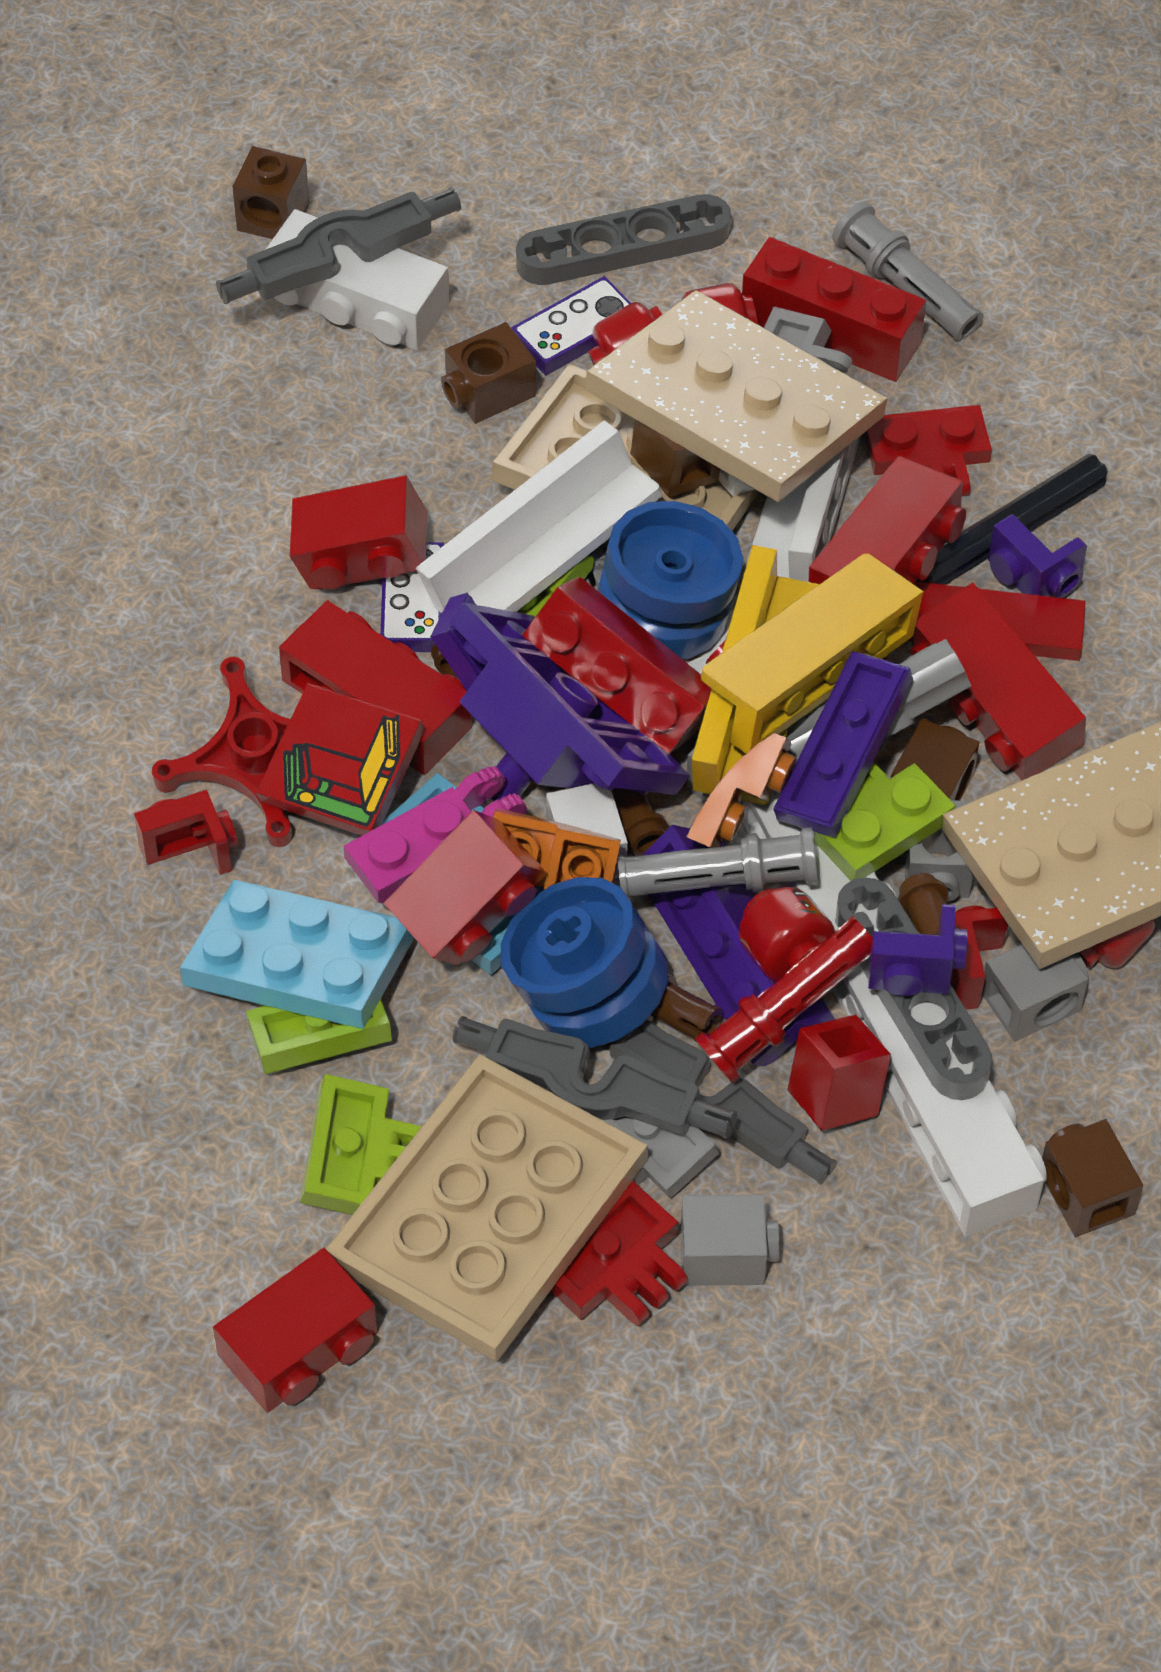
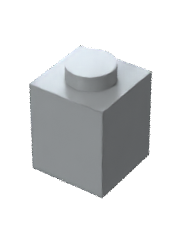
(726, 1239)

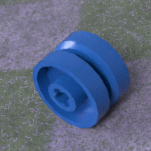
(673, 573)
(584, 961)

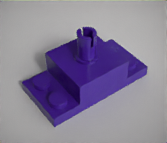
(549, 719)

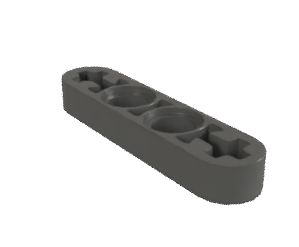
(620, 232)
(925, 1041)

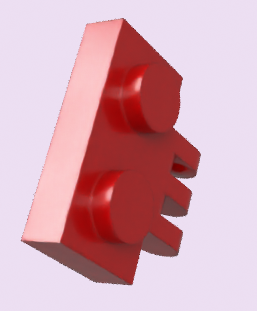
(933, 438)
(623, 1260)

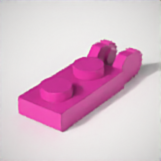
(401, 845)

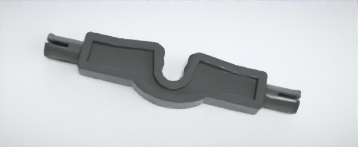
(310, 254)
(625, 1089)
(759, 1122)

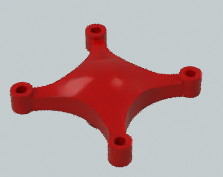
(236, 753)

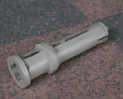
(890, 256)
(749, 863)

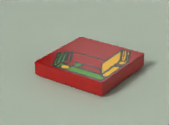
(340, 760)

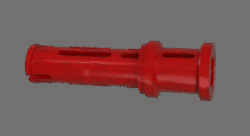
(763, 1018)

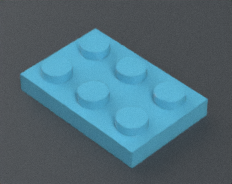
(297, 954)

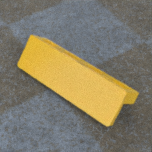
(758, 601)
(801, 651)

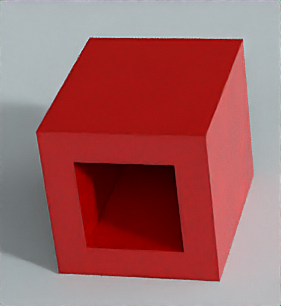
(838, 1072)

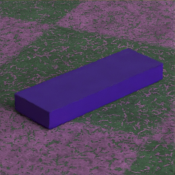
(843, 744)

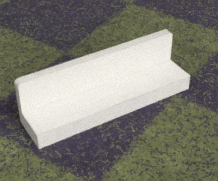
(805, 517)
(541, 526)

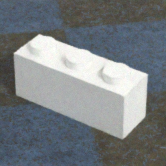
(390, 297)

